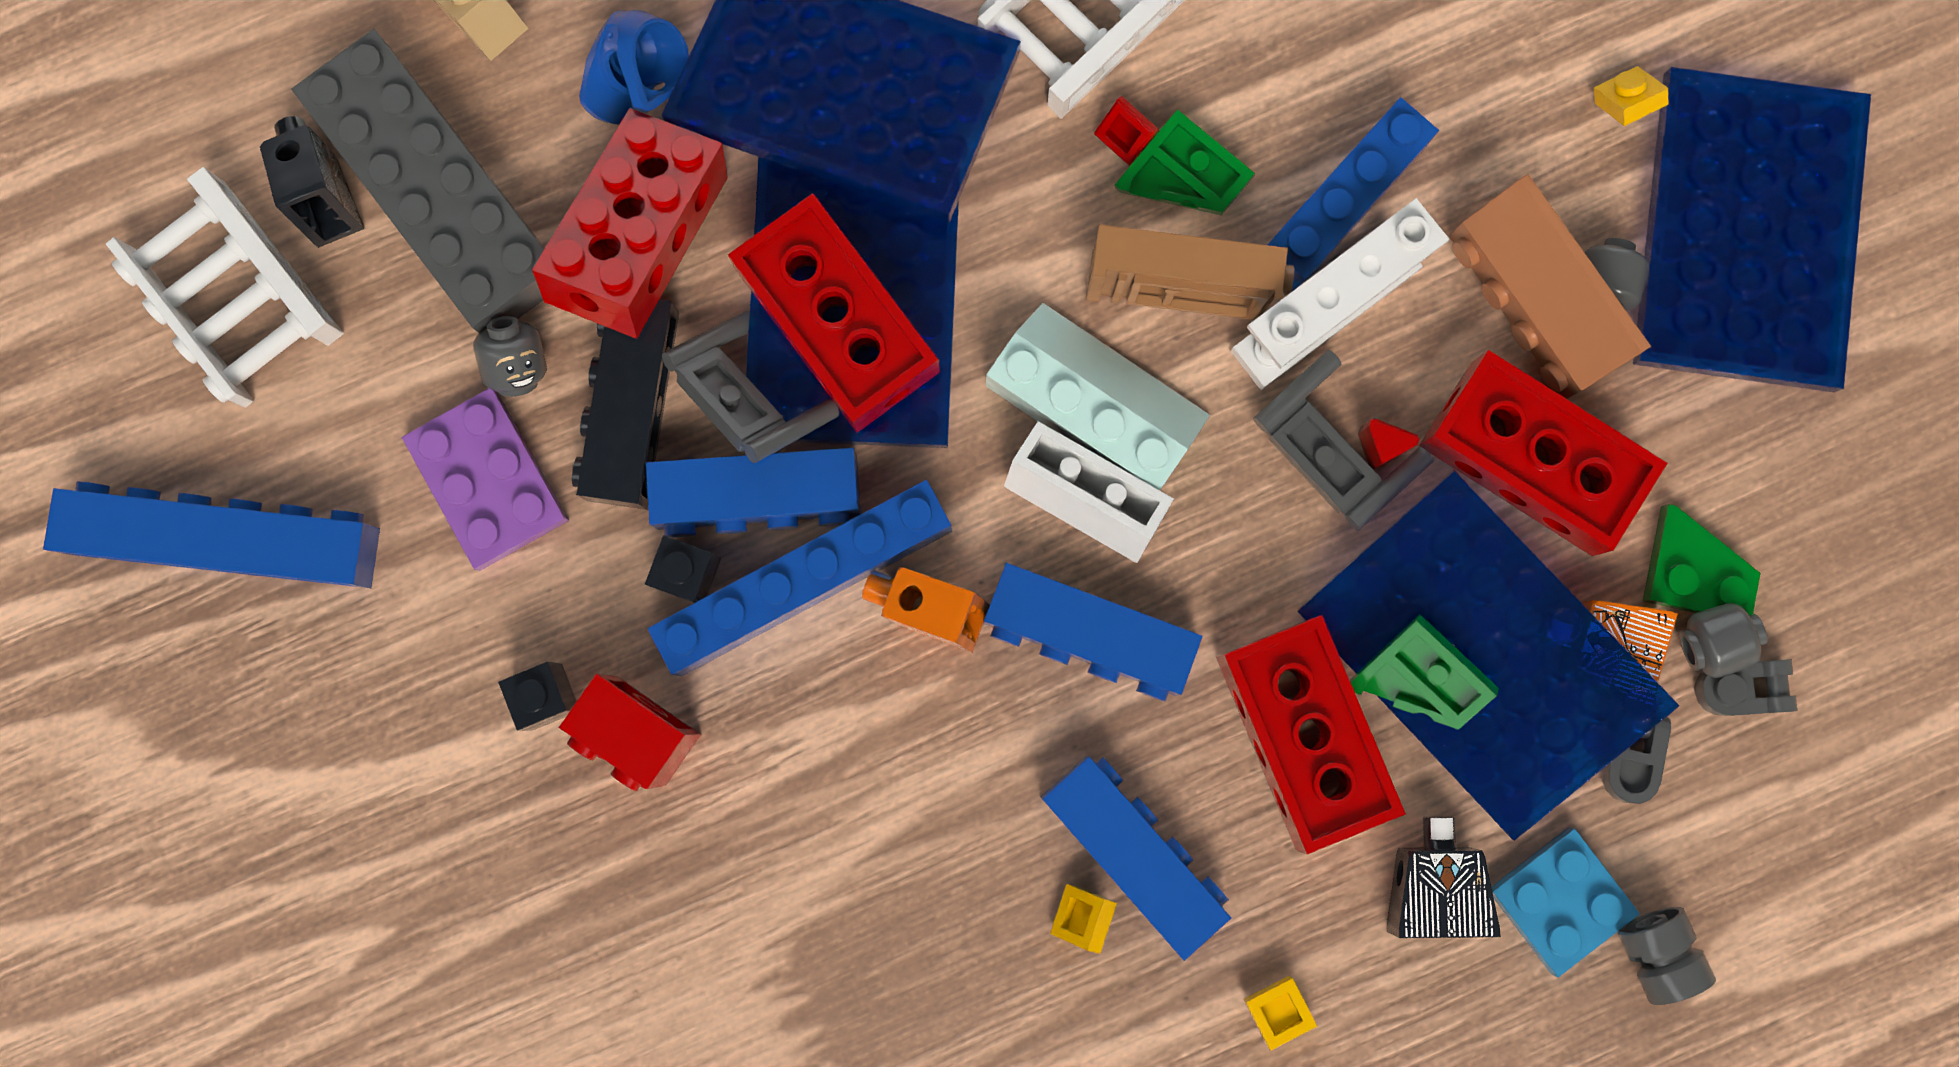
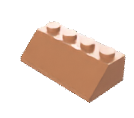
(1547, 289)

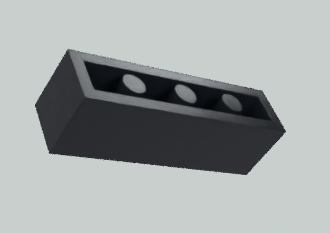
(625, 411)

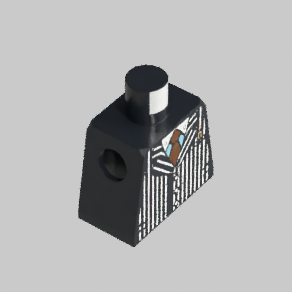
(299, 170)
(1441, 888)

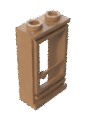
(1188, 272)

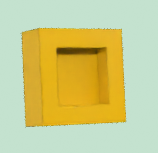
(1631, 95)
(1083, 918)
(1280, 1012)

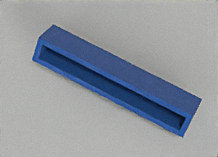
(212, 537)
(800, 579)

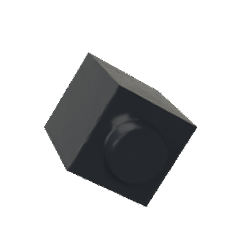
(682, 570)
(538, 696)

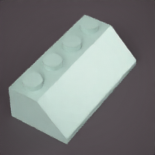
(1095, 397)

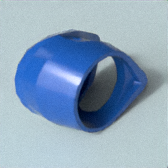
(628, 61)

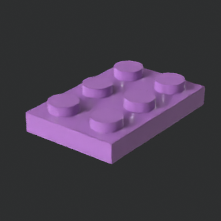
(485, 479)

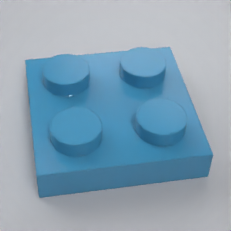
(1563, 902)

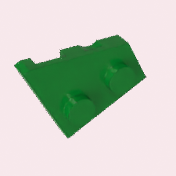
(1186, 169)
(1695, 569)
(1426, 676)

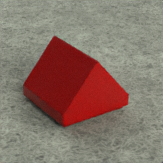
(1126, 131)
(1384, 442)

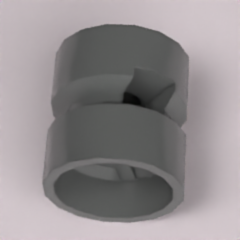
(1669, 963)

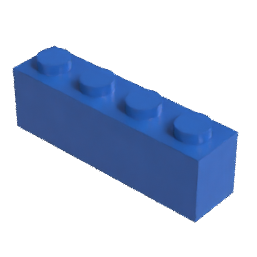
(1353, 188)
(739, 492)
(1092, 631)
(1136, 857)

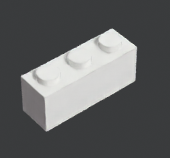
(1087, 491)

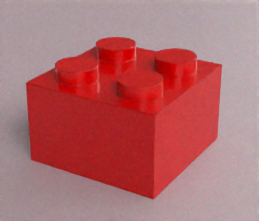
(628, 732)

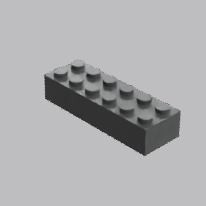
(425, 180)

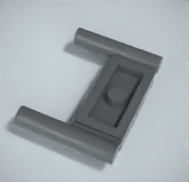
(732, 399)
(1326, 456)

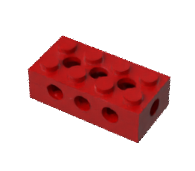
(631, 223)
(842, 278)
(1573, 442)
(1344, 740)

